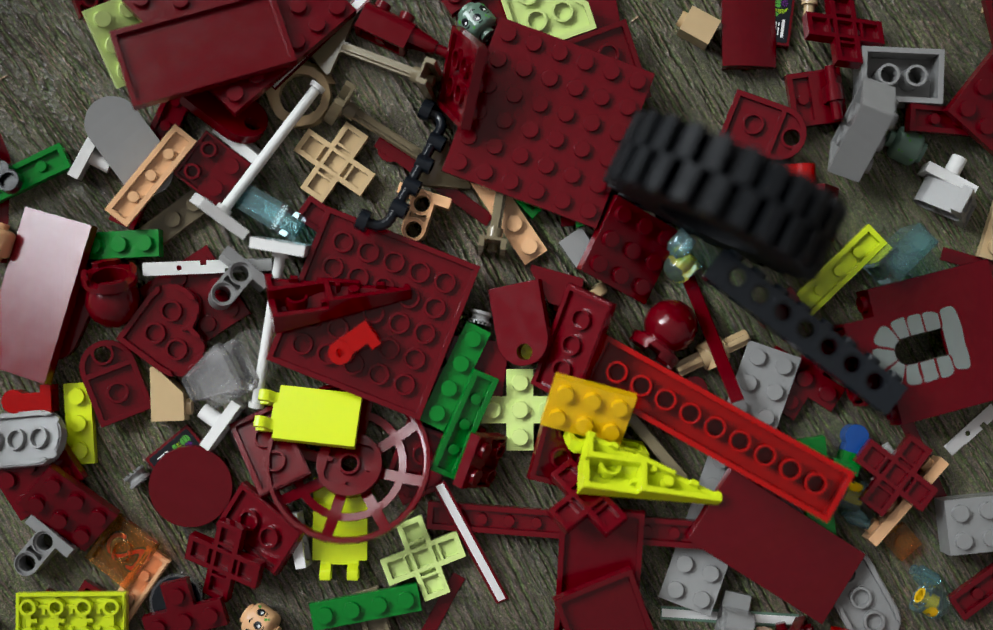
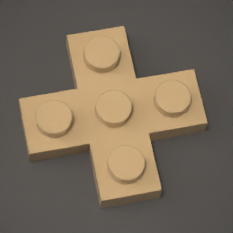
(334, 162)

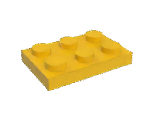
(588, 406)

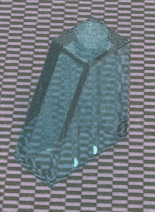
(271, 212)

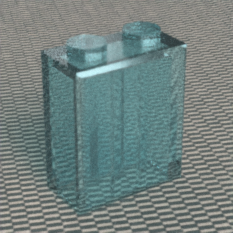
(901, 254)

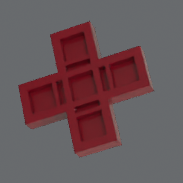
(843, 32)
(811, 384)
(895, 474)
(577, 507)
(225, 559)
(184, 611)

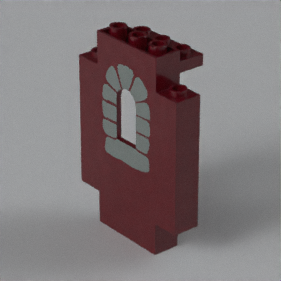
(949, 299)

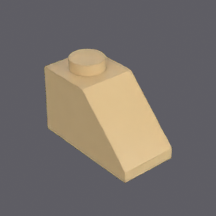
(168, 398)

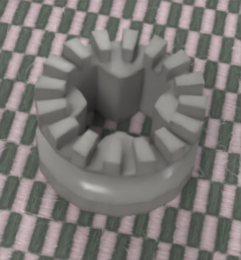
(481, 317)
(137, 478)

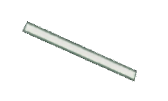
(686, 614)

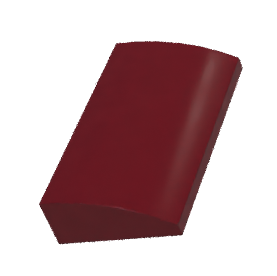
(748, 34)

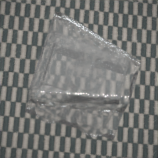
(221, 375)

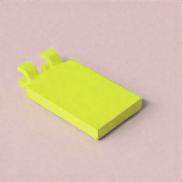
(311, 416)
(336, 554)

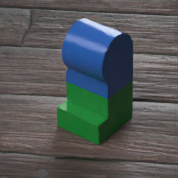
(852, 439)

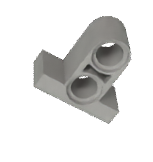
(947, 200)
(229, 284)
(39, 550)
(734, 612)

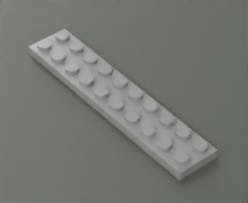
(765, 384)

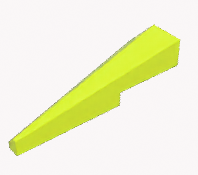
(615, 472)

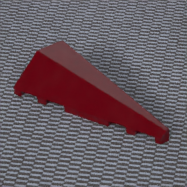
(303, 302)

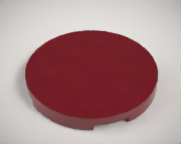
(190, 486)

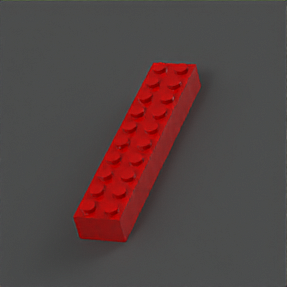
(724, 431)

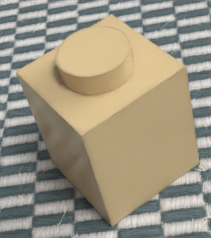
(697, 27)

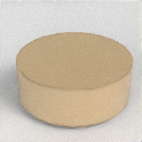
(599, 289)

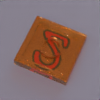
(123, 551)

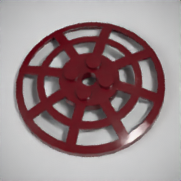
(355, 482)

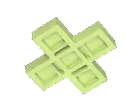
(517, 409)
(423, 558)

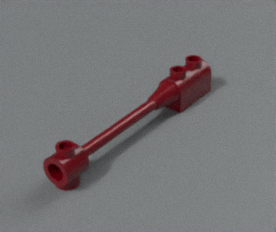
(394, 31)

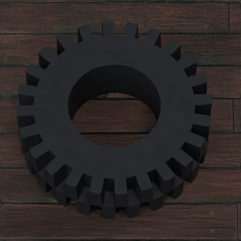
(726, 193)

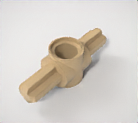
(703, 356)

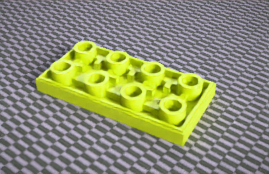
(72, 610)

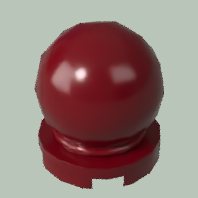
(111, 292)
(667, 330)

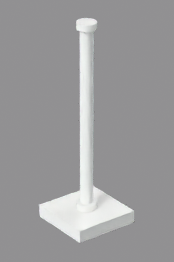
(222, 211)
(280, 250)

